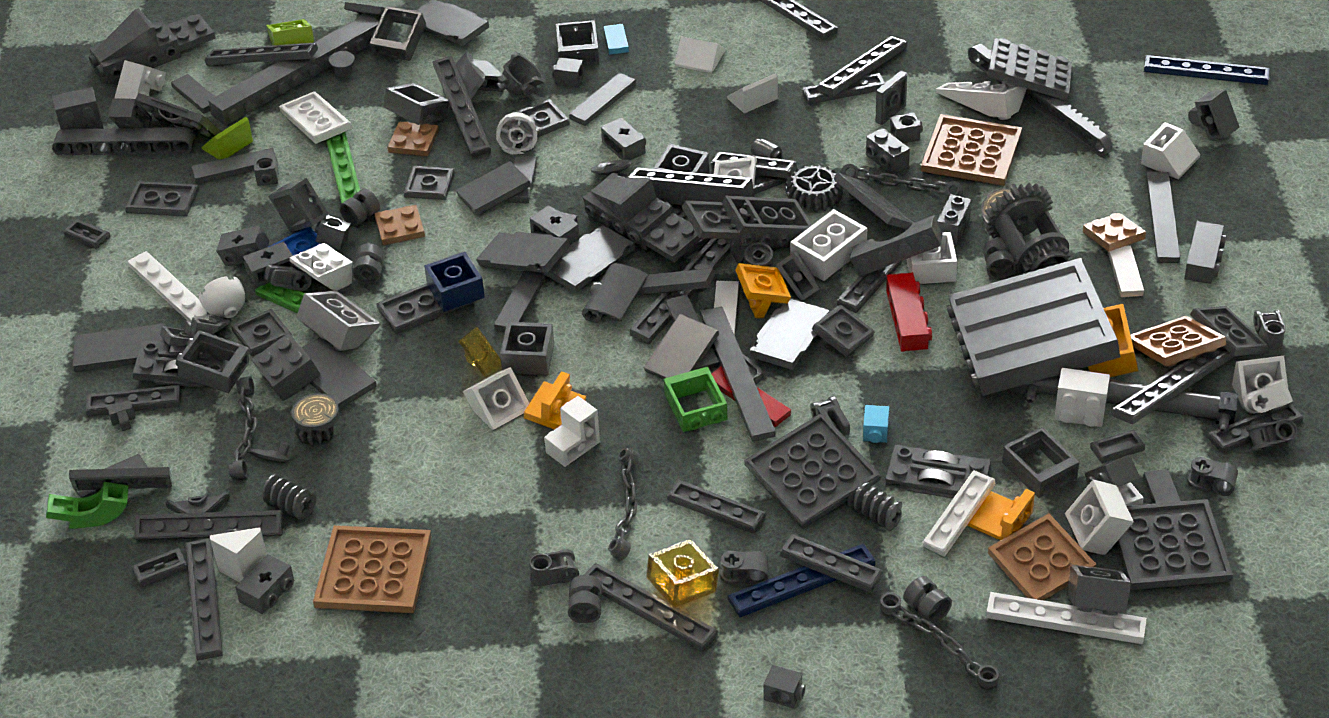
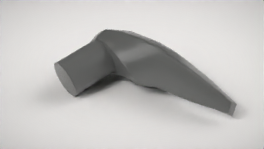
(280, 456)

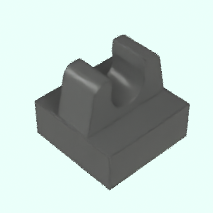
(121, 414)

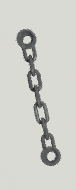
(924, 185)
(245, 387)
(619, 547)
(985, 671)

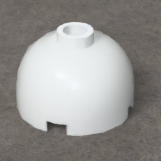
(516, 129)
(223, 297)

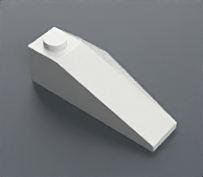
(993, 100)

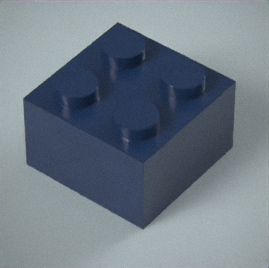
(454, 281)

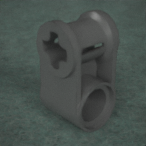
(1270, 328)
(1267, 434)
(1215, 476)
(746, 567)
(551, 568)

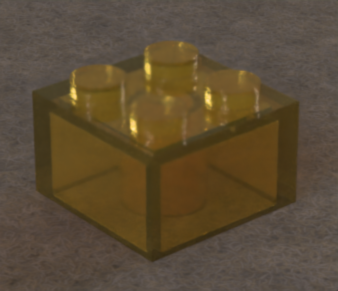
(682, 573)

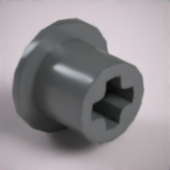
(342, 63)

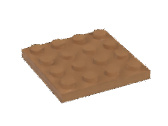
(971, 149)
(373, 569)

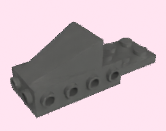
(139, 40)
(637, 214)
(748, 221)

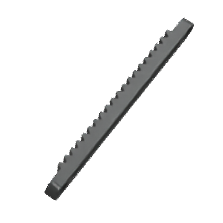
(1054, 110)

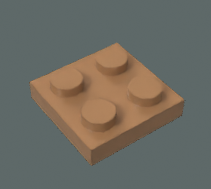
(413, 139)
(399, 224)
(1114, 232)

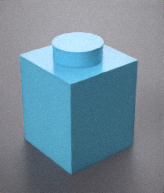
(876, 423)

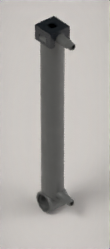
(1218, 408)

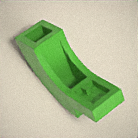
(90, 510)

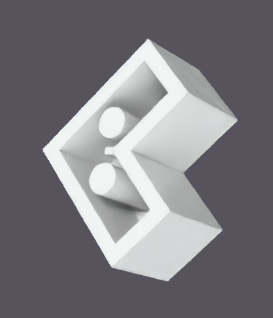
(138, 79)
(576, 434)

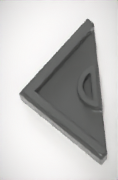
(198, 504)

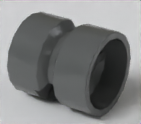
(360, 207)
(759, 254)
(998, 259)
(368, 264)
(585, 599)
(927, 599)

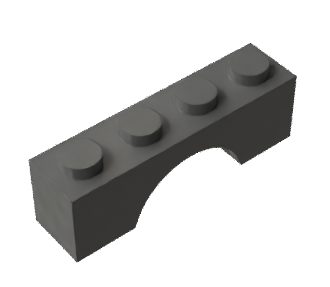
(917, 239)

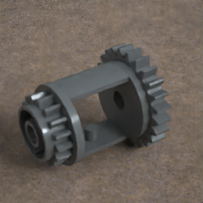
(1021, 214)

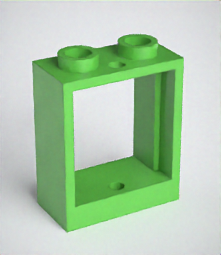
(699, 381)

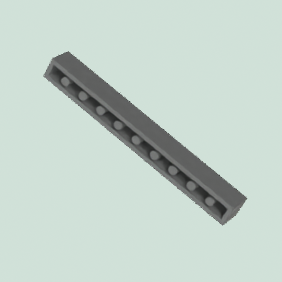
(290, 73)

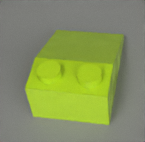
(290, 32)

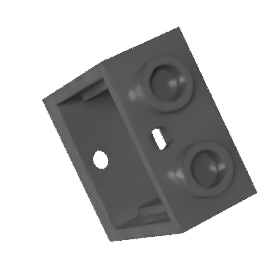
(584, 31)
(394, 49)
(415, 103)
(304, 212)
(203, 342)
(1050, 479)

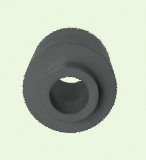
(767, 149)

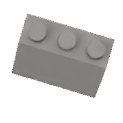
(336, 319)

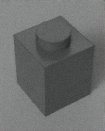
(568, 72)

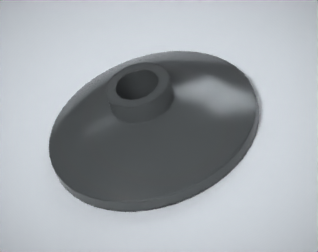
(611, 167)

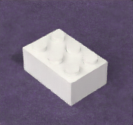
(828, 243)

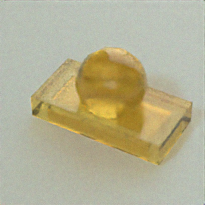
(480, 352)

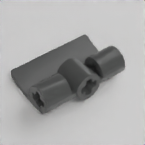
(614, 293)

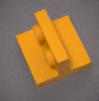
(762, 287)
(549, 399)

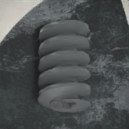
(288, 497)
(876, 506)

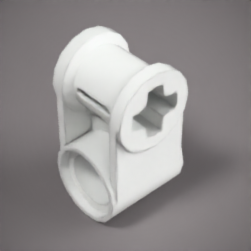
(1269, 396)

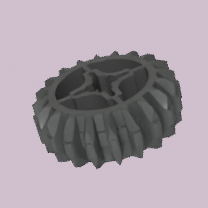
(814, 187)

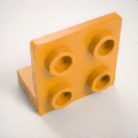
(1003, 516)

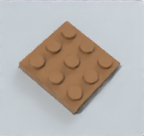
(1177, 341)
(1039, 557)

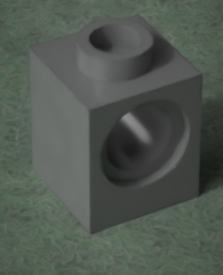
(906, 127)
(266, 169)
(332, 232)
(783, 686)

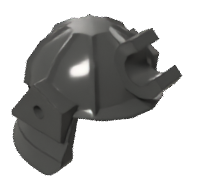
(520, 76)

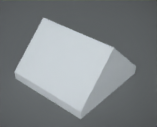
(698, 54)
(755, 94)
(1256, 373)
(238, 552)

